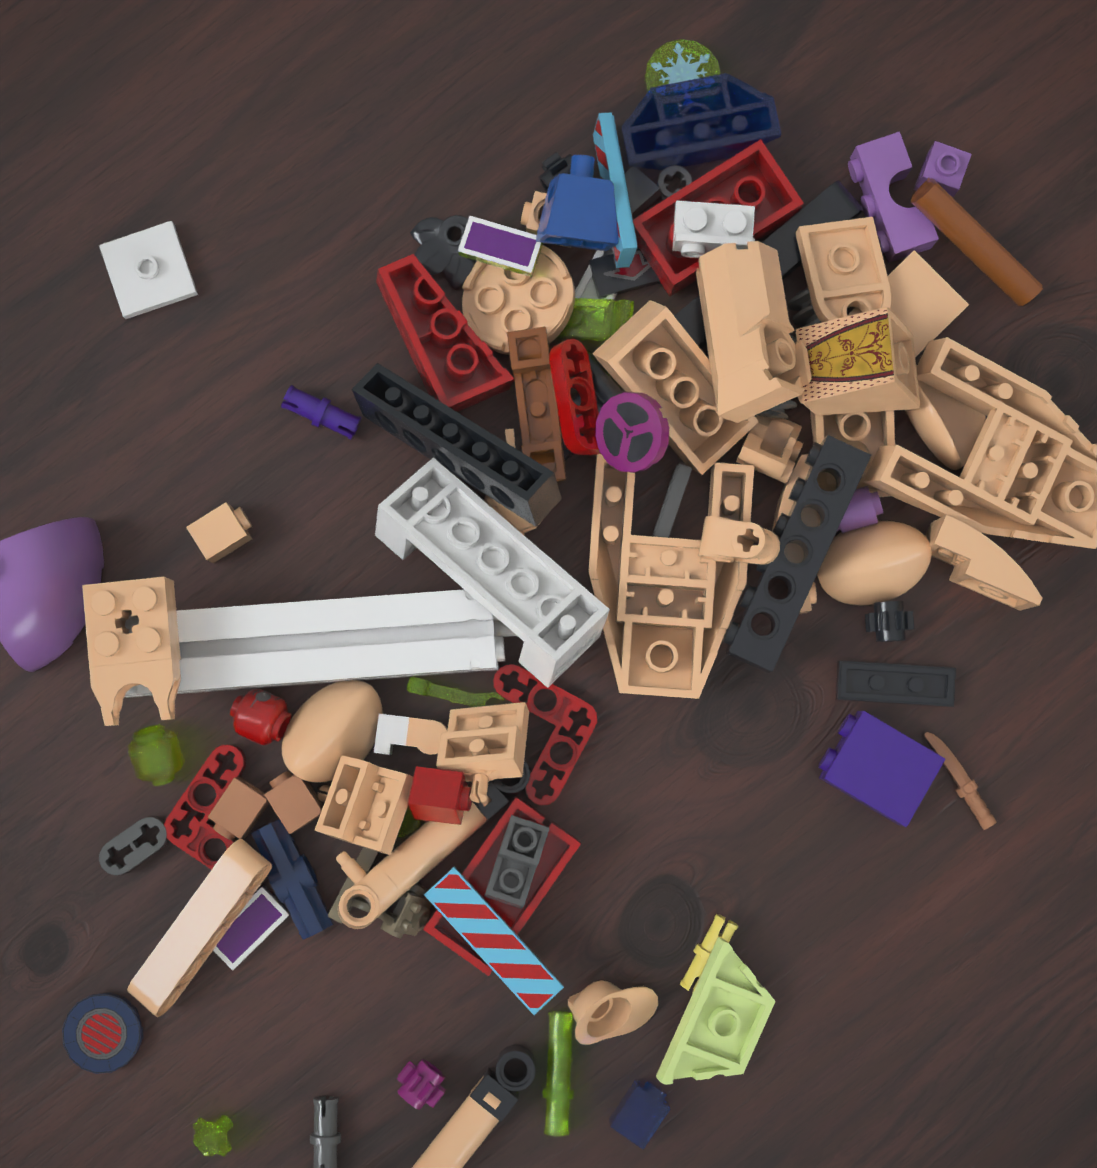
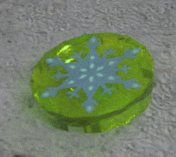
(680, 62)

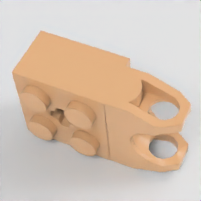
(129, 659)

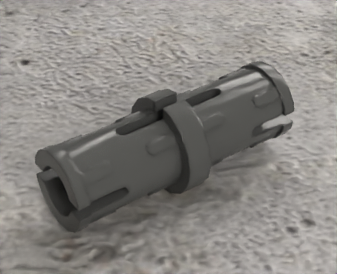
(325, 1132)

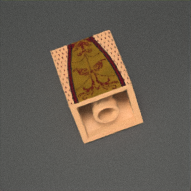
(860, 364)

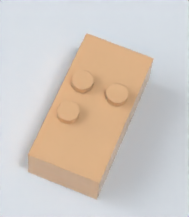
(663, 361)

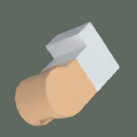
(408, 732)

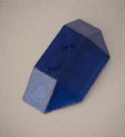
(698, 122)

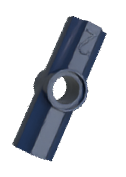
(293, 879)

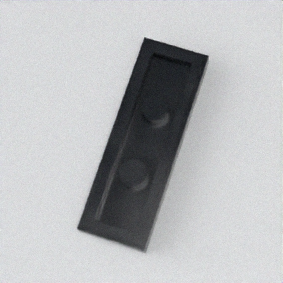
(895, 683)

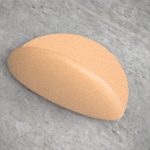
(946, 426)
(874, 563)
(331, 724)

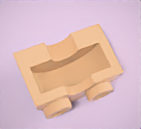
(772, 447)

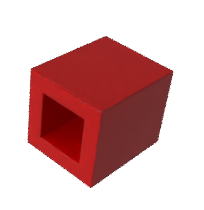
(439, 795)

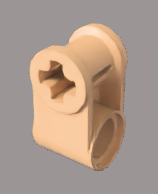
(734, 540)

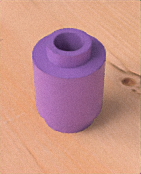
(861, 510)

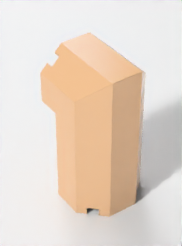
(748, 331)

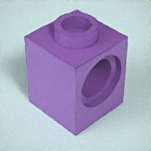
(945, 166)

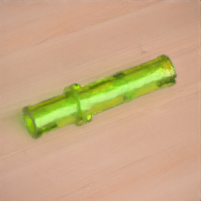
(558, 1074)

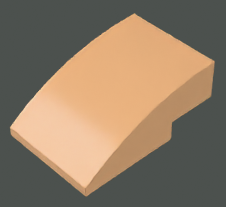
(981, 564)

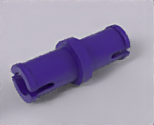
(321, 412)

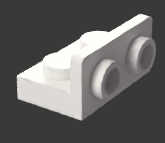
(706, 226)

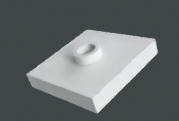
(148, 270)

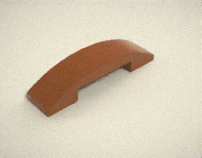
(537, 399)

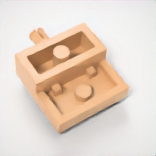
(485, 744)
(364, 804)

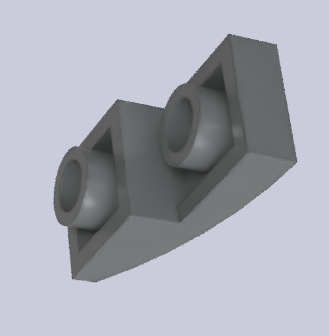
(516, 862)

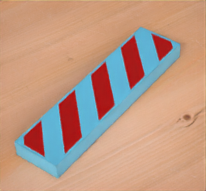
(612, 169)
(494, 940)

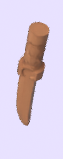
(966, 787)

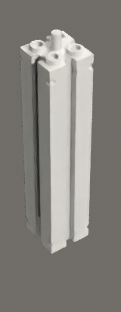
(334, 641)

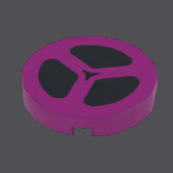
(632, 432)

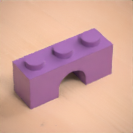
(897, 227)

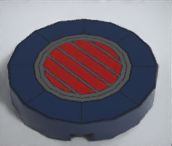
(102, 1033)

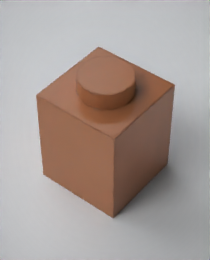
(293, 801)
(238, 809)

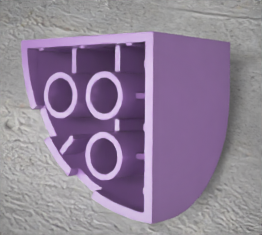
(44, 590)

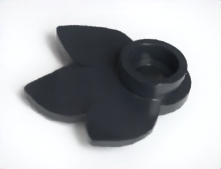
(439, 251)

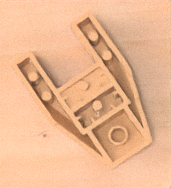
(1028, 468)
(662, 596)

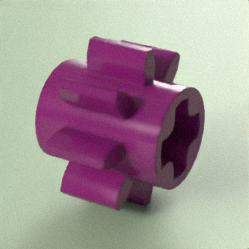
(421, 1084)

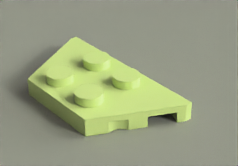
(719, 1021)

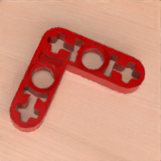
(562, 370)
(557, 716)
(202, 829)

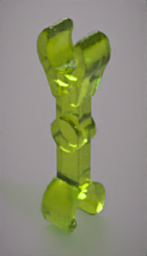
(454, 695)

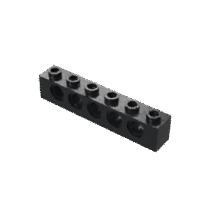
(458, 444)
(847, 467)

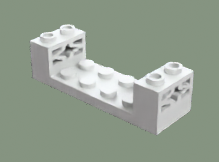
(494, 566)

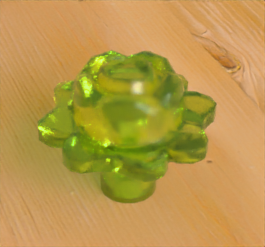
(212, 1136)

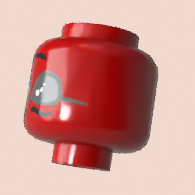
(260, 716)

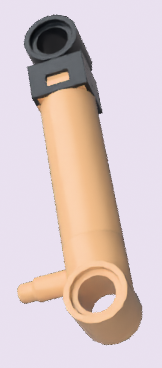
(418, 855)
(479, 1113)

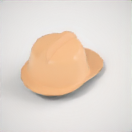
(608, 1011)

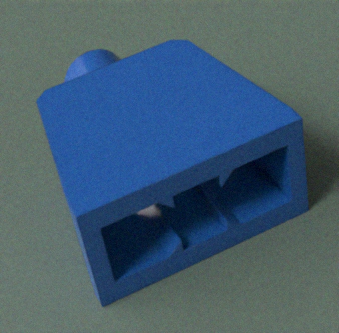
(579, 209)

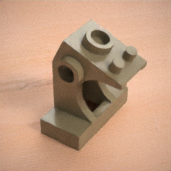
(410, 913)

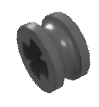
(669, 174)

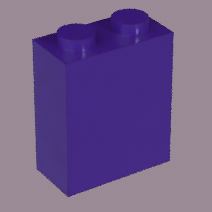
(880, 767)

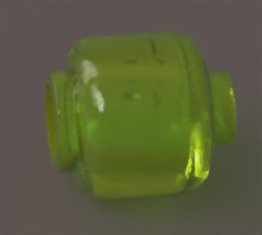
(155, 754)

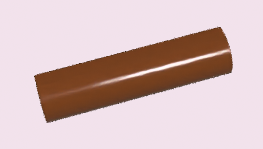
(976, 242)

